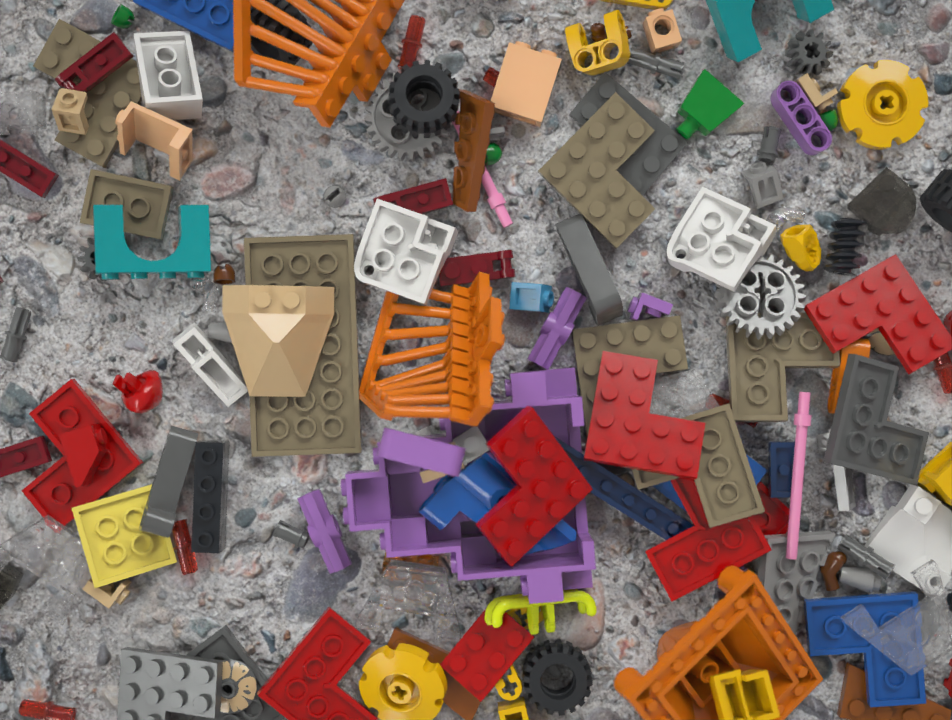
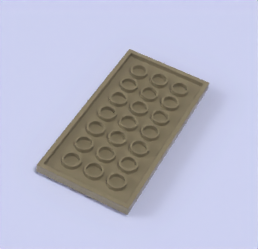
(331, 411)

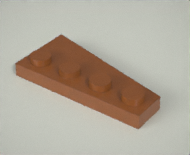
(471, 149)
(457, 696)
(854, 703)

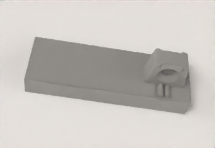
(842, 477)

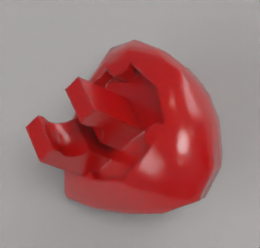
(140, 392)

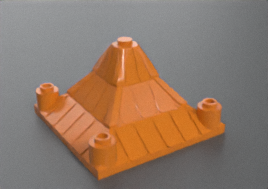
(737, 633)

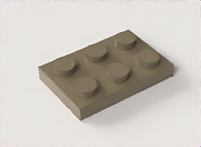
(143, 202)

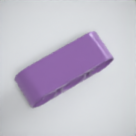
(800, 104)
(421, 452)

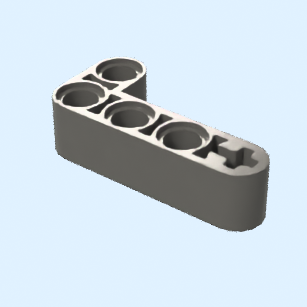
(590, 269)
(168, 482)

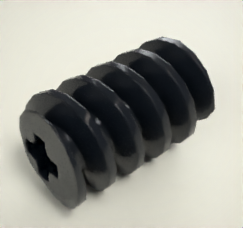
(844, 246)

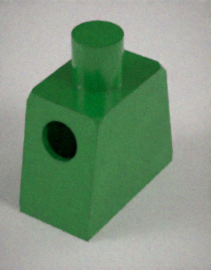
(706, 106)

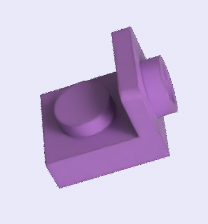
(654, 306)

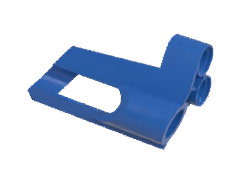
(476, 493)

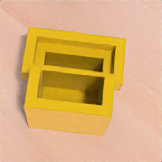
(937, 475)
(744, 695)

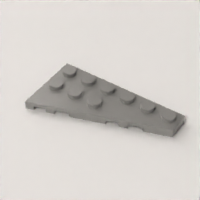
(793, 580)

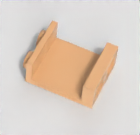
(525, 83)
(157, 132)

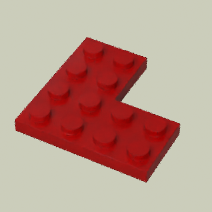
(884, 300)
(626, 432)
(545, 488)
(54, 490)
(700, 551)
(308, 677)

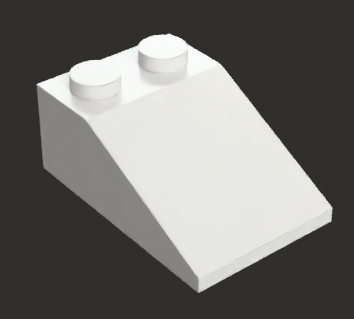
(168, 74)

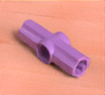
(557, 328)
(324, 531)

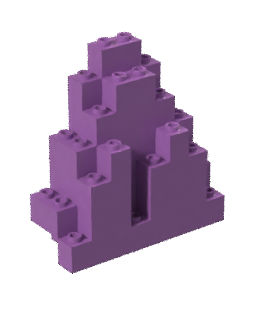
(394, 493)

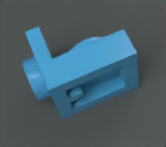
(531, 297)

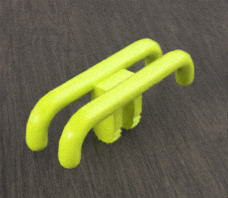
(499, 605)

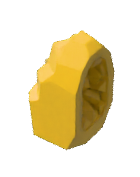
(802, 246)

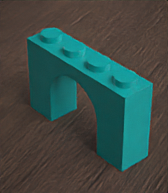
(736, 27)
(116, 258)

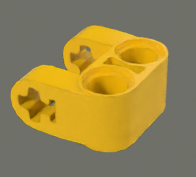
(600, 50)

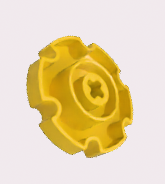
(901, 113)
(403, 683)

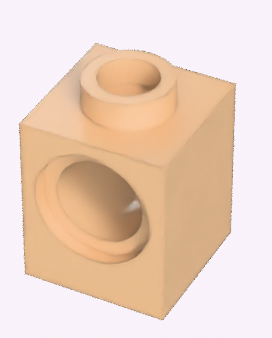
(658, 42)

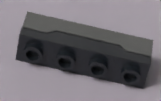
(210, 496)

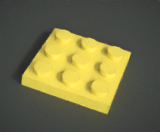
(113, 538)

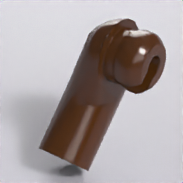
(833, 564)

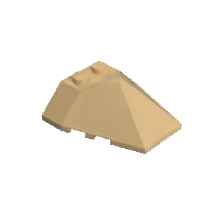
(277, 334)

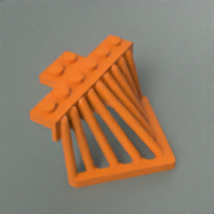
(347, 59)
(464, 370)

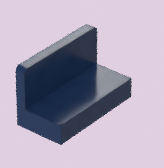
(780, 468)

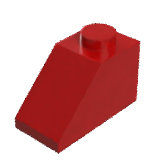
(84, 451)

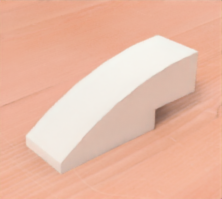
(210, 364)

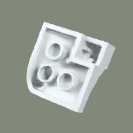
(719, 239)
(404, 251)
(915, 534)

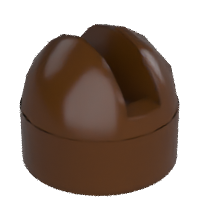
(224, 276)

